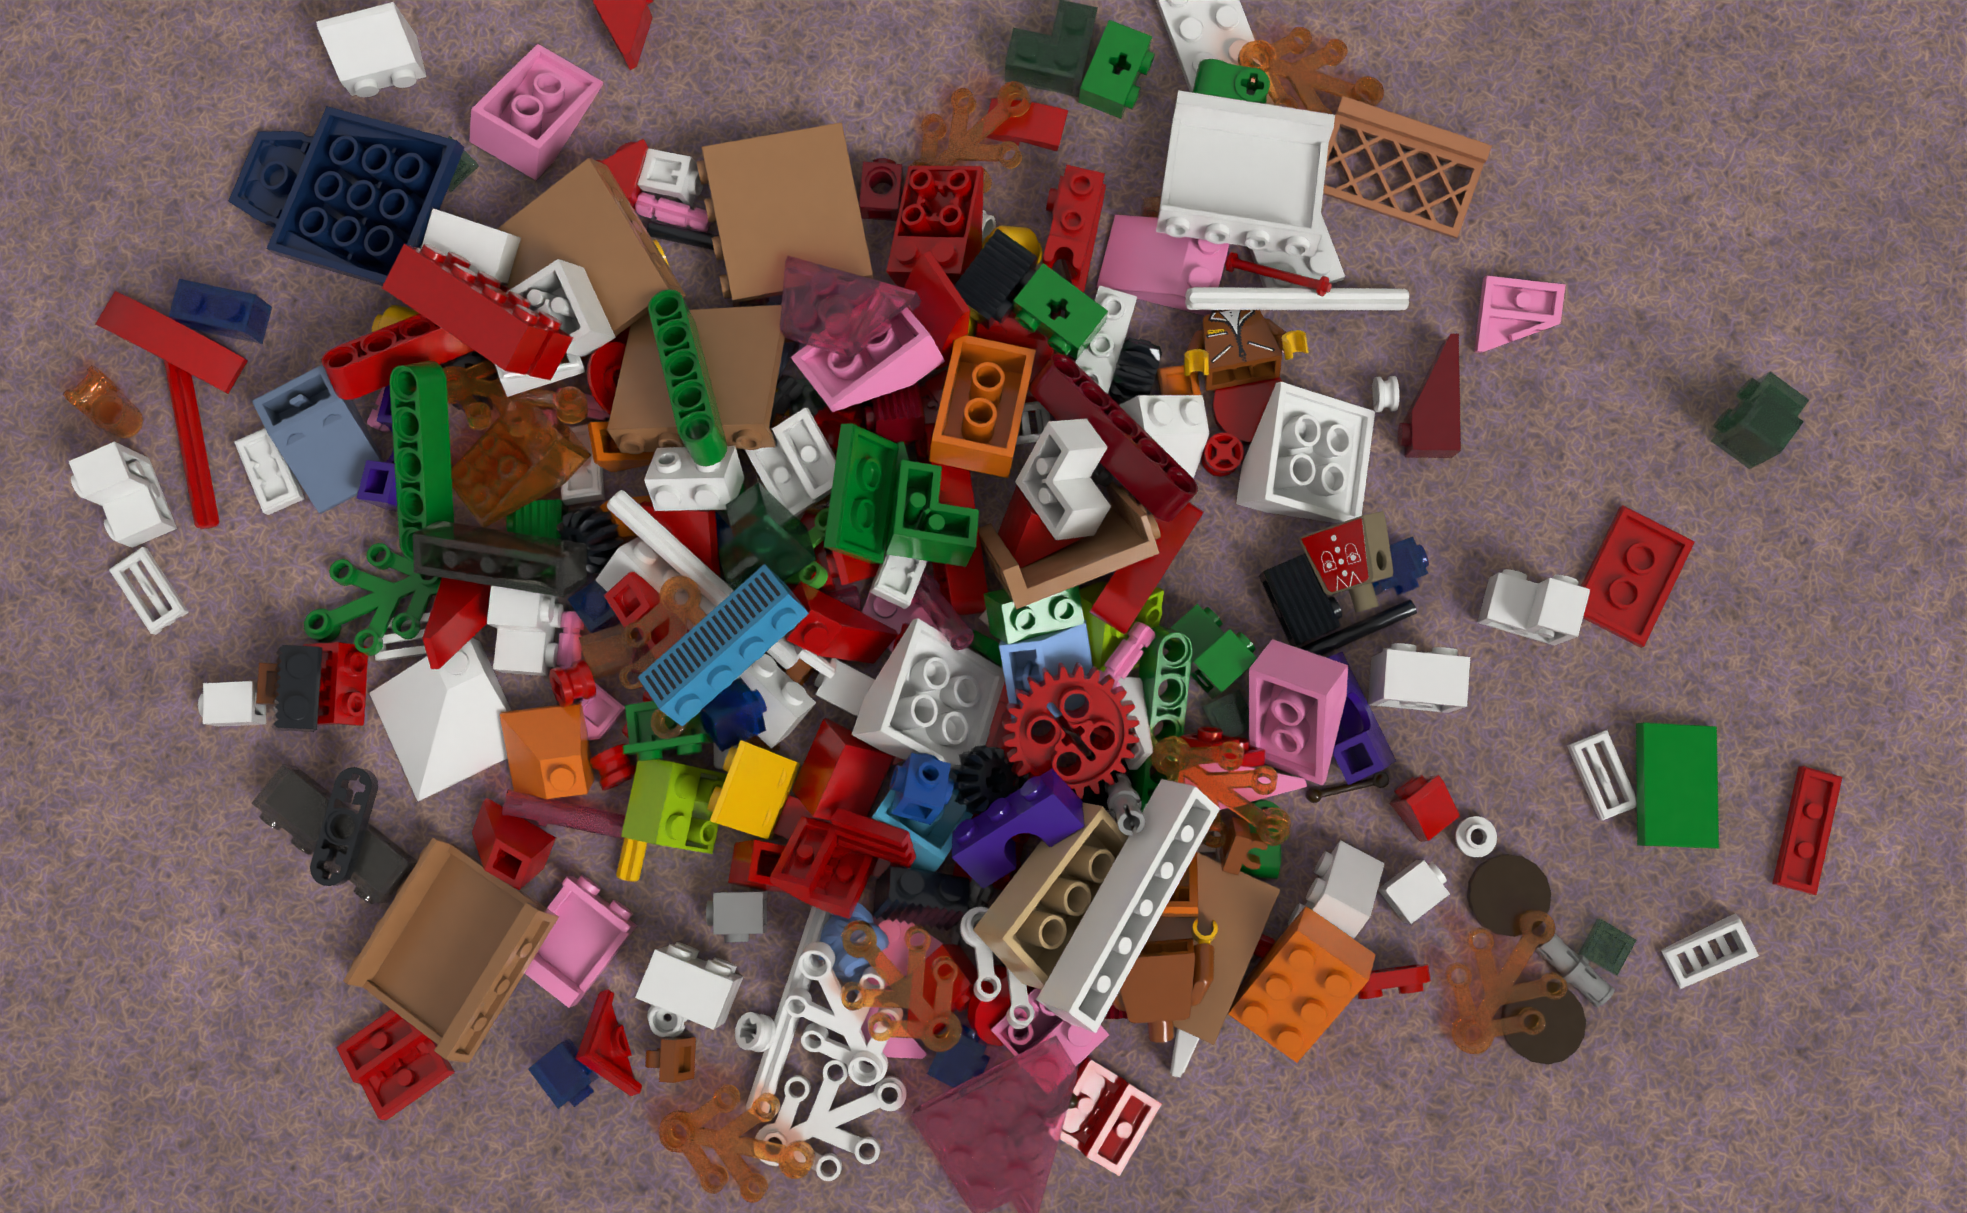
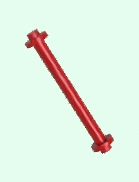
(1321, 286)

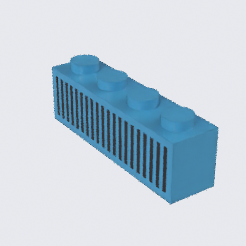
(722, 645)

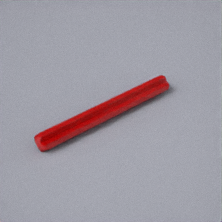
(192, 447)

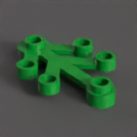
(383, 599)

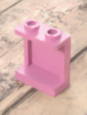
(580, 940)

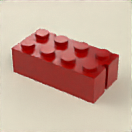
(478, 311)

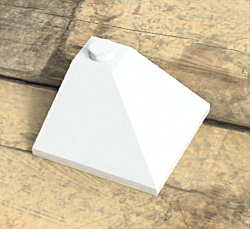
(1308, 457)
(930, 699)
(444, 719)

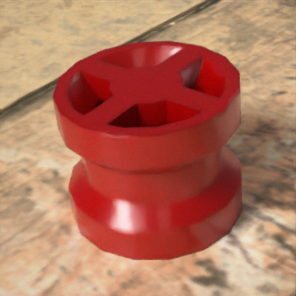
(1227, 448)
(572, 683)
(613, 767)

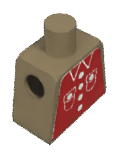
(1351, 557)

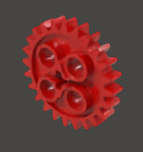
(1100, 708)

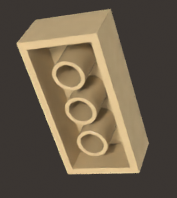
(1049, 897)

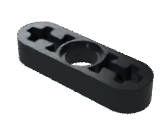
(348, 858)

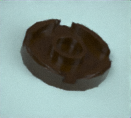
(1505, 890)
(1562, 1030)

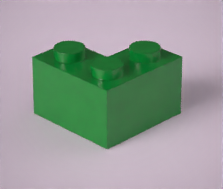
(922, 525)
(1216, 655)

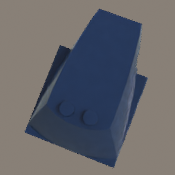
(347, 191)

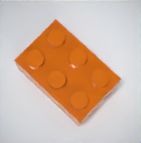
(982, 406)
(1302, 984)

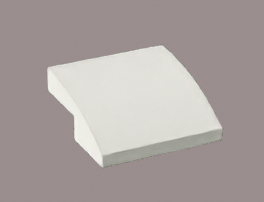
(800, 465)

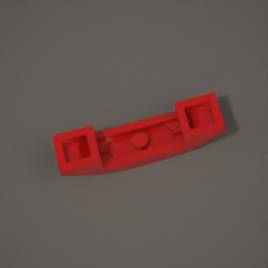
(171, 341)

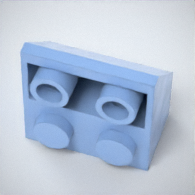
(1048, 650)

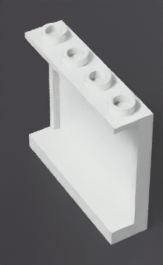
(1245, 174)

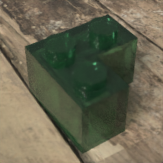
(1054, 60)
(1761, 420)
(763, 535)

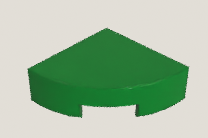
(986, 646)

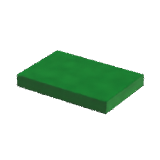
(861, 494)
(1677, 785)

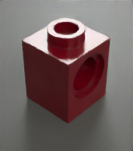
(885, 205)

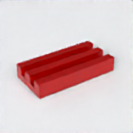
(874, 837)

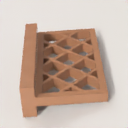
(1418, 138)

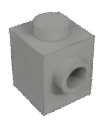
(737, 914)

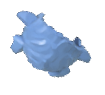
(845, 966)

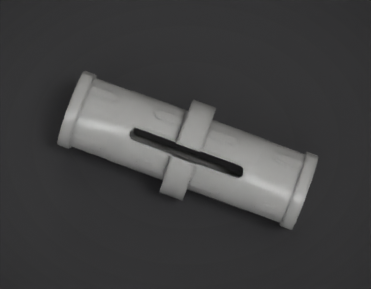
(1125, 805)
(1576, 971)

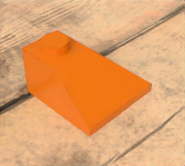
(548, 751)

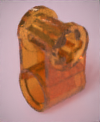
(101, 402)

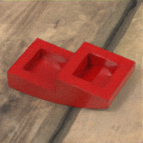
(1038, 126)
(634, 599)

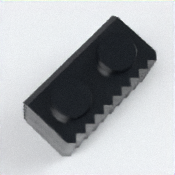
(996, 278)
(1300, 601)
(297, 688)
(921, 897)

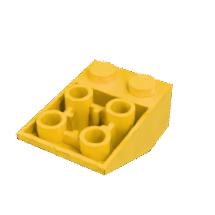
(753, 790)

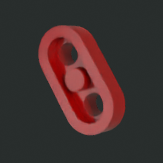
(1407, 979)

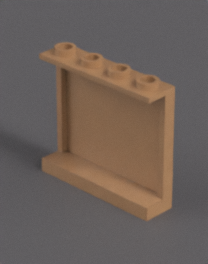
(779, 201)
(594, 227)
(743, 364)
(1120, 540)
(1241, 912)
(451, 949)

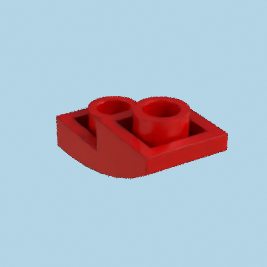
(1214, 736)

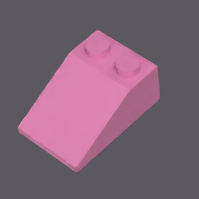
(533, 111)
(1157, 264)
(884, 366)
(1296, 709)

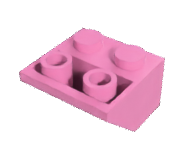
(1045, 1024)

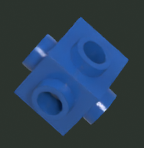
(921, 788)

